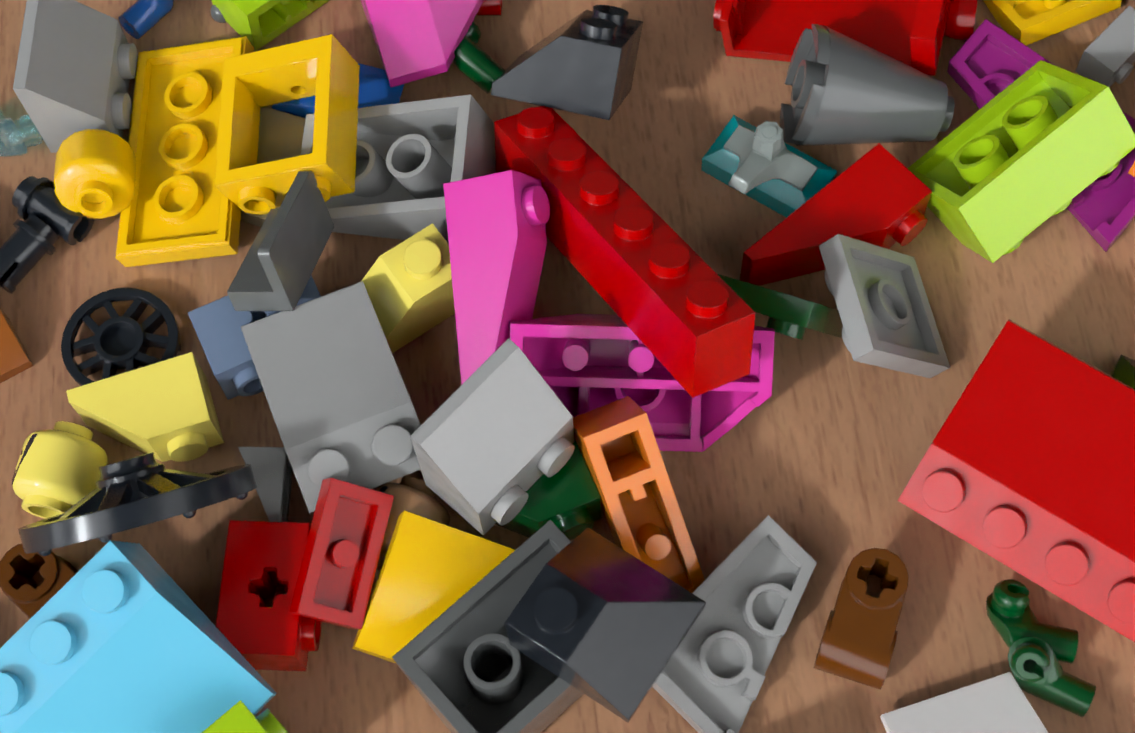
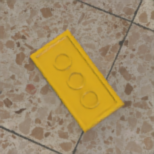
(175, 147)

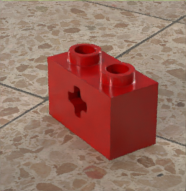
(255, 562)

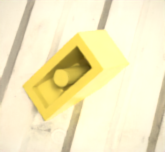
(412, 287)
(154, 409)

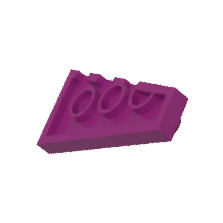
(994, 61)

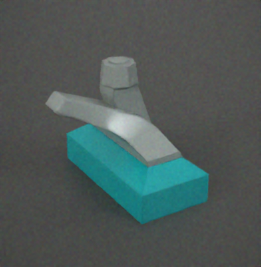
(765, 166)

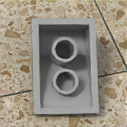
(405, 160)
(335, 392)

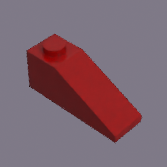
(869, 201)

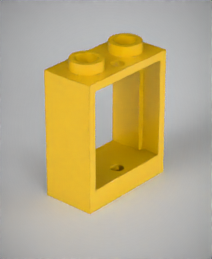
(276, 76)

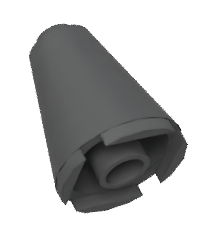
(858, 95)

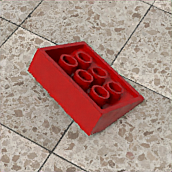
(1041, 474)

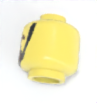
(57, 469)

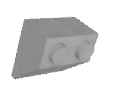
(73, 70)
(494, 439)

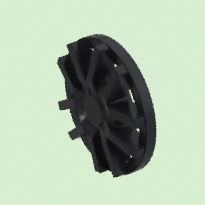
(119, 340)

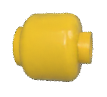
(95, 173)

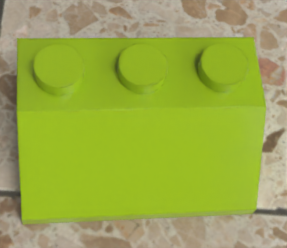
(1023, 158)

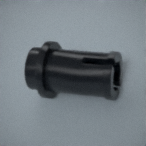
(38, 198)
(24, 250)

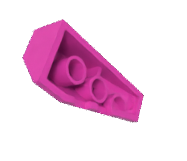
(494, 258)

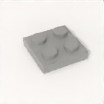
(883, 307)

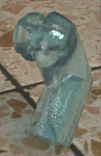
(17, 135)

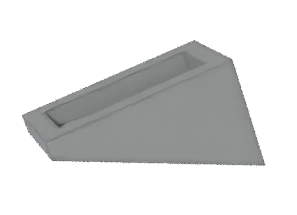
(272, 477)

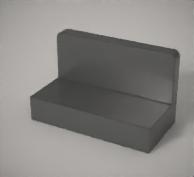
(284, 251)

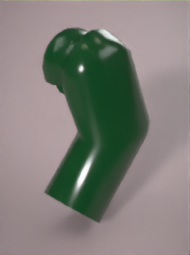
(475, 62)
(1014, 619)
(1041, 675)

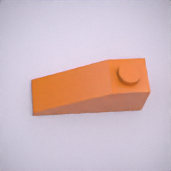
(637, 489)

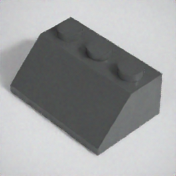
(466, 660)

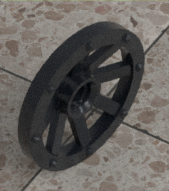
(132, 496)

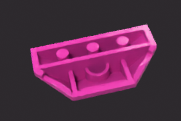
(418, 35)
(601, 360)

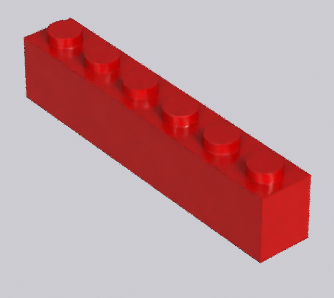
(631, 254)

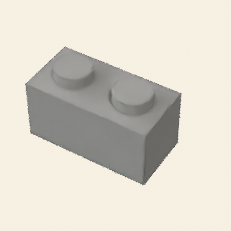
(1112, 52)

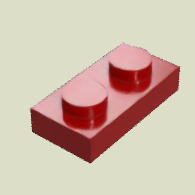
(341, 554)

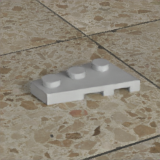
(737, 633)

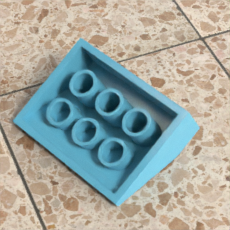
(122, 656)

